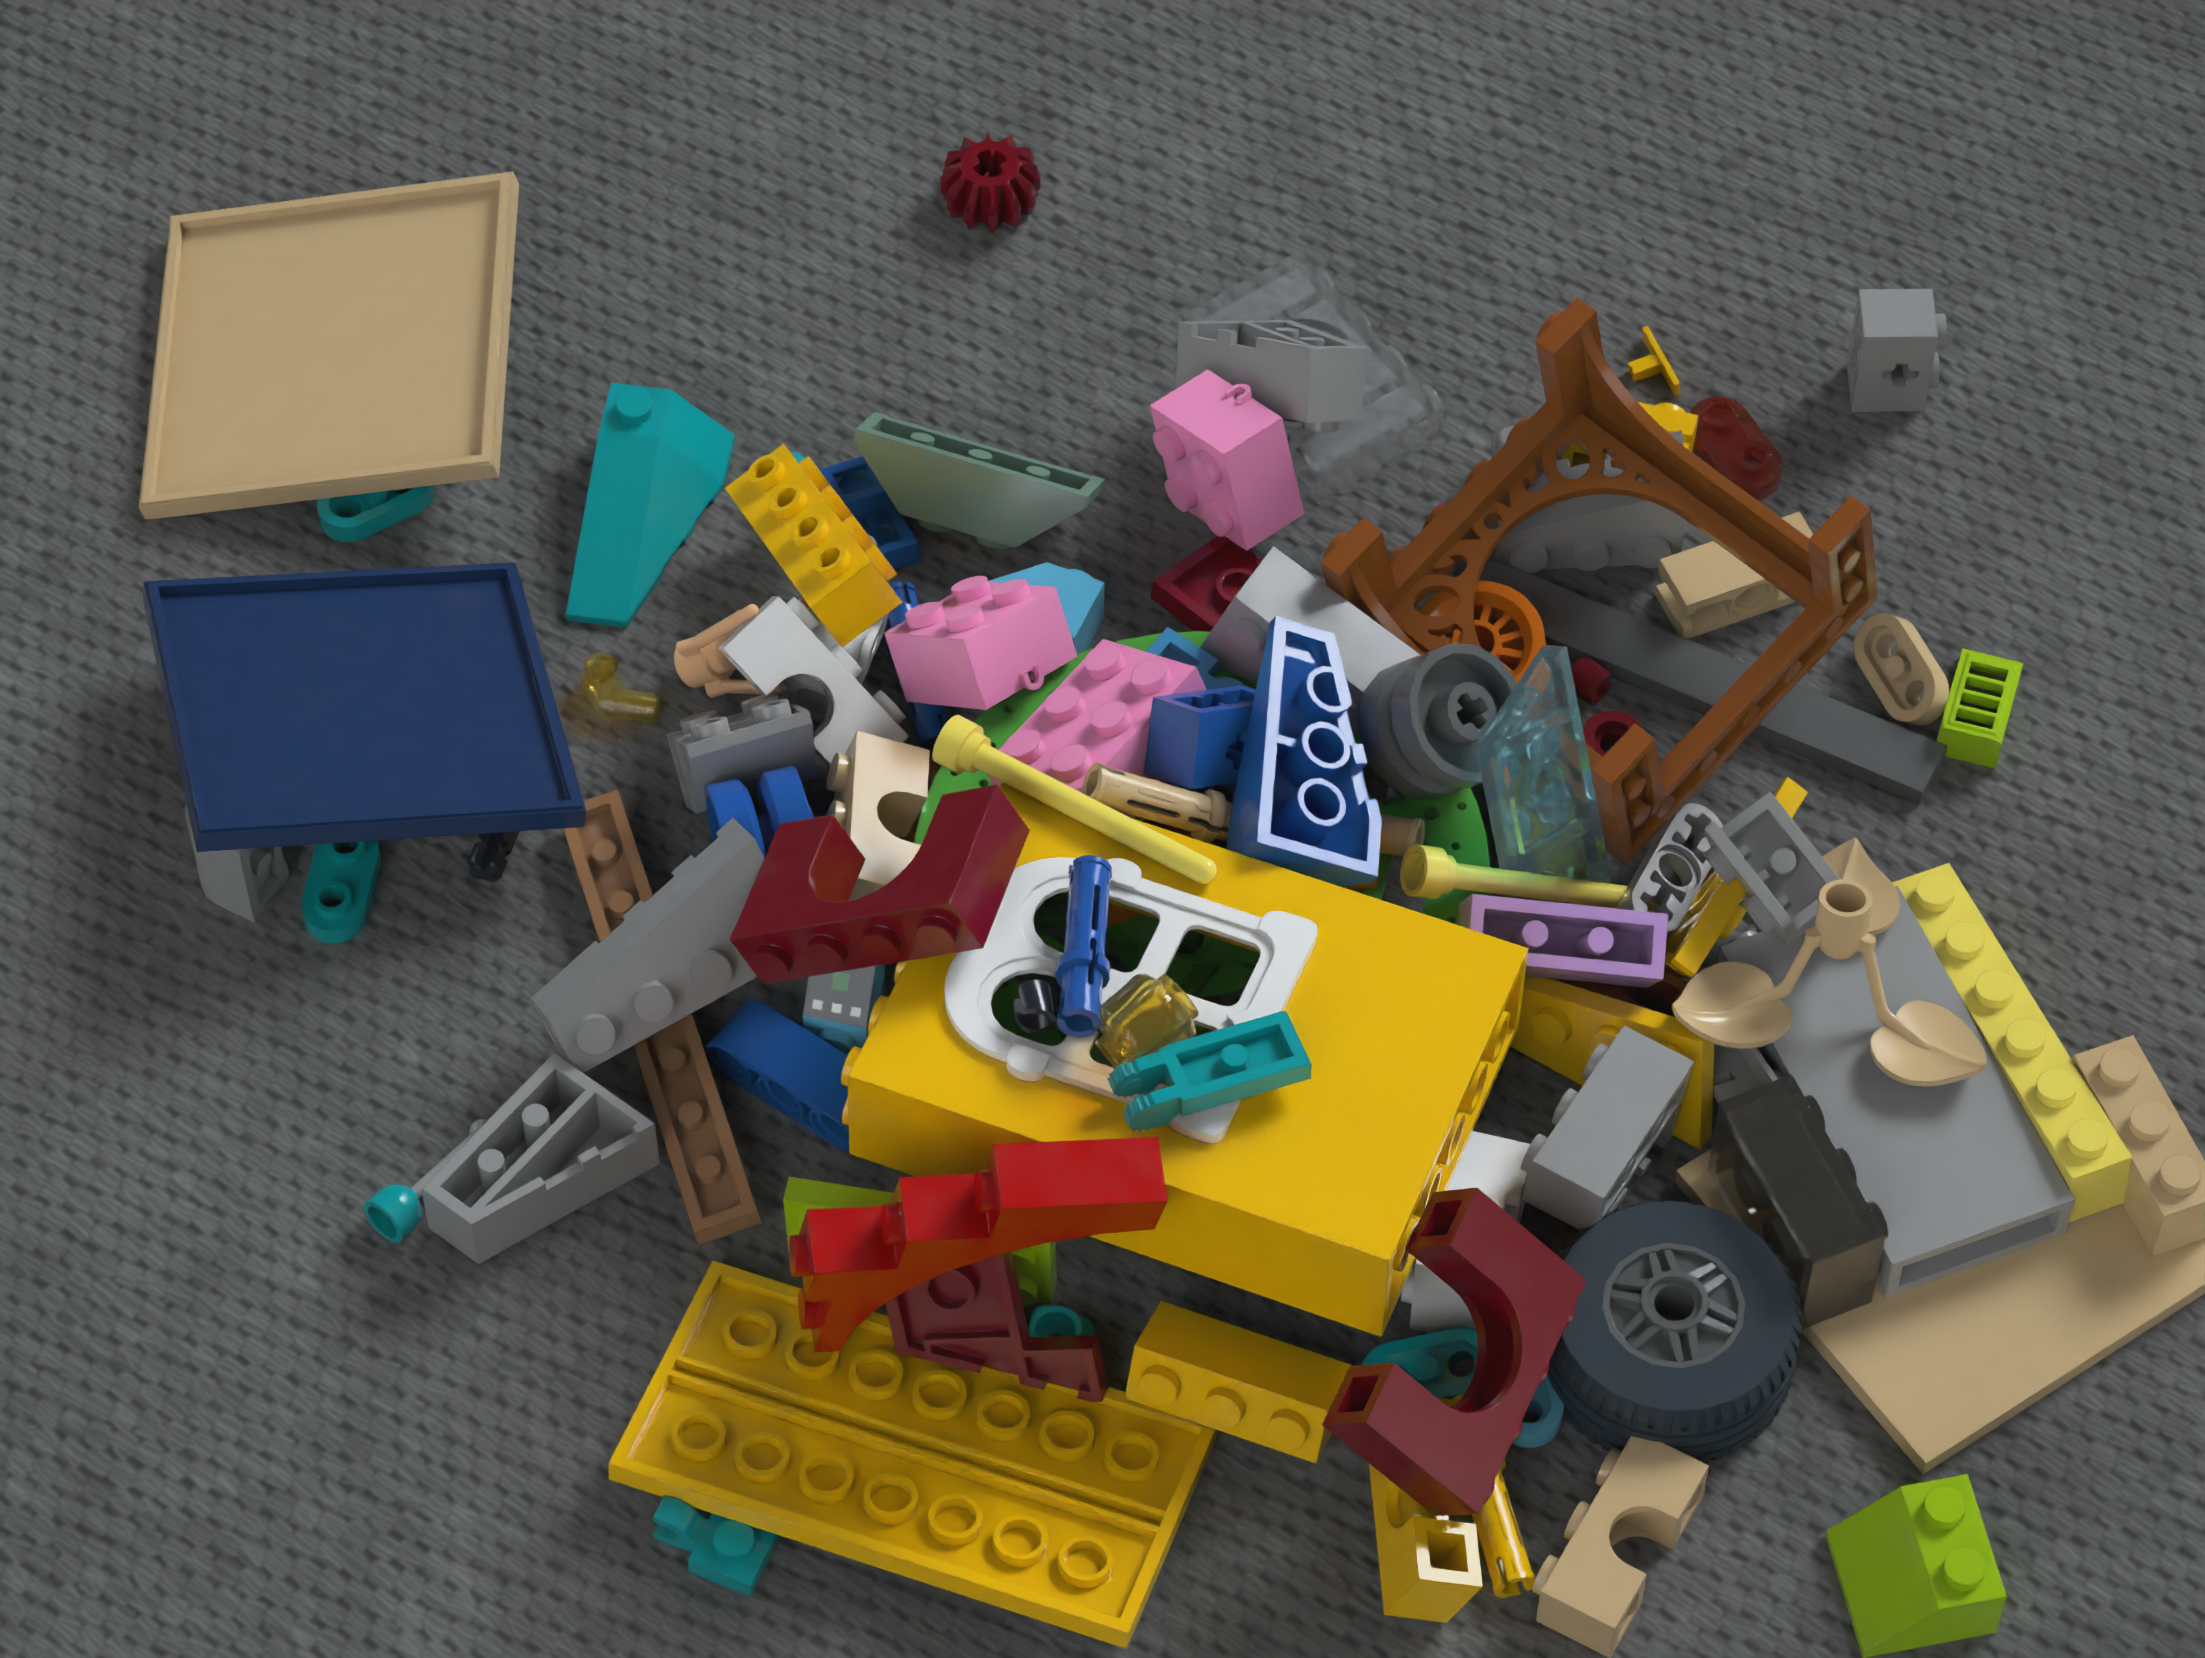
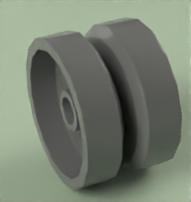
(1429, 715)

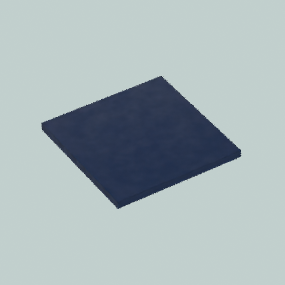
(360, 706)

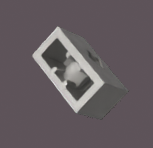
(1894, 349)

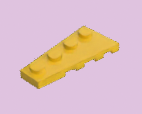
(1566, 1023)

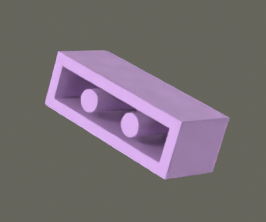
(1574, 938)

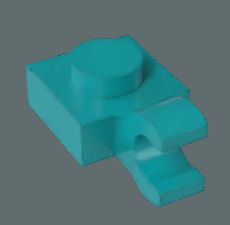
(720, 1547)

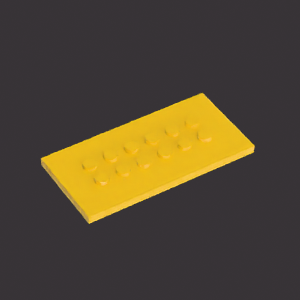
(914, 1461)

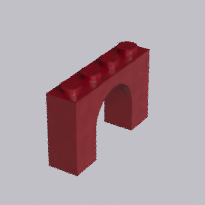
(939, 905)
(1519, 1307)

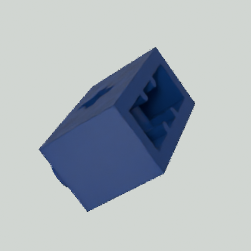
(1199, 737)

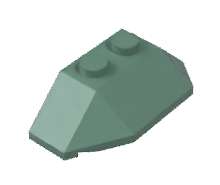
(970, 485)

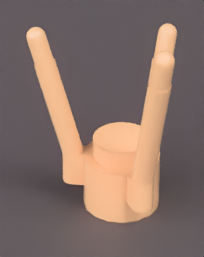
(703, 664)

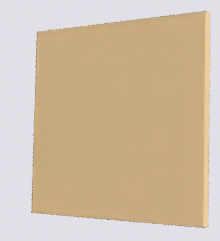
(331, 347)
(1997, 1336)

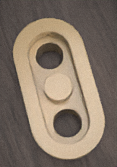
(1904, 674)

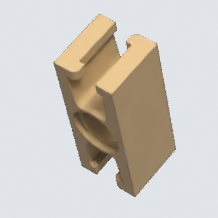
(1715, 589)

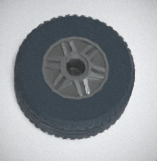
(1676, 1331)

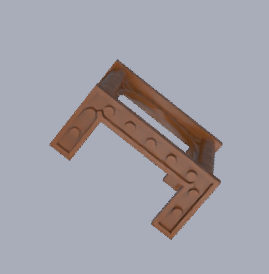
(1592, 409)

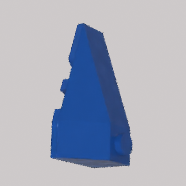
(1300, 772)

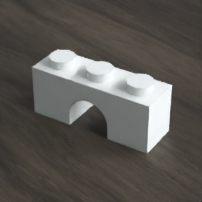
(783, 644)

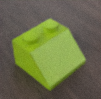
(1918, 1568)

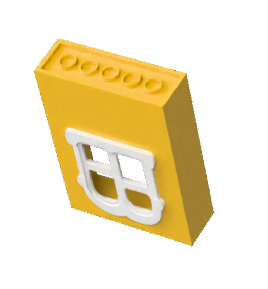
(1271, 1193)

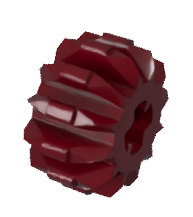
(990, 182)

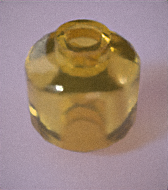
(1144, 1018)

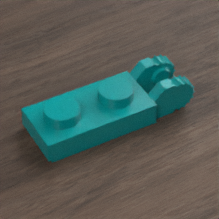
(1212, 1070)

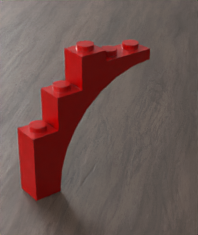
(939, 1223)

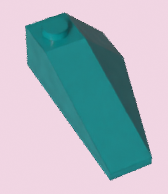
(647, 487)

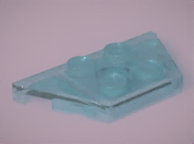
(1542, 778)

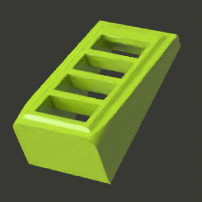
(1969, 741)

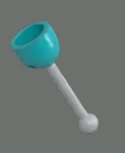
(397, 1208)

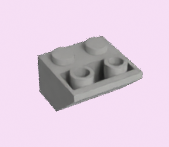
(742, 746)

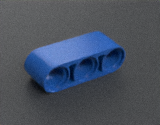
(784, 1068)

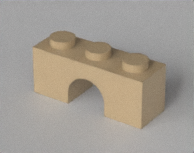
(878, 795)
(2166, 1168)
(1642, 1493)

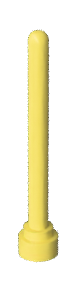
(964, 747)
(1431, 872)

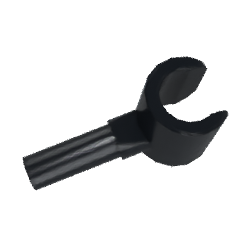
(1035, 1008)

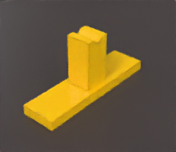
(1653, 363)

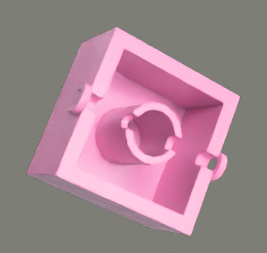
(1226, 459)
(980, 643)

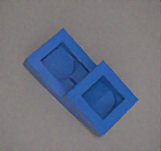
(873, 510)

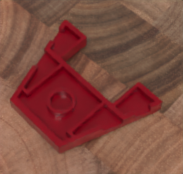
(979, 1321)

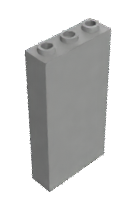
(1942, 1162)

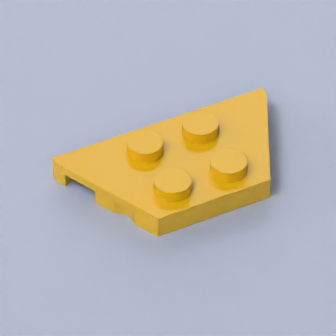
(1716, 906)

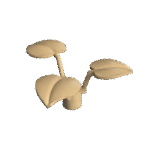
(1742, 1010)

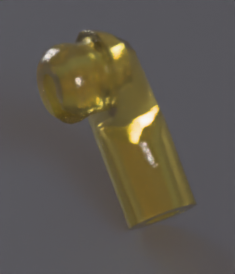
(611, 696)

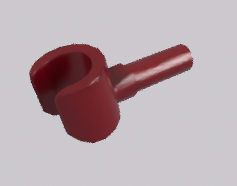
(1590, 680)

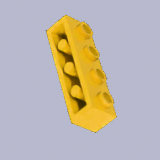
(816, 542)

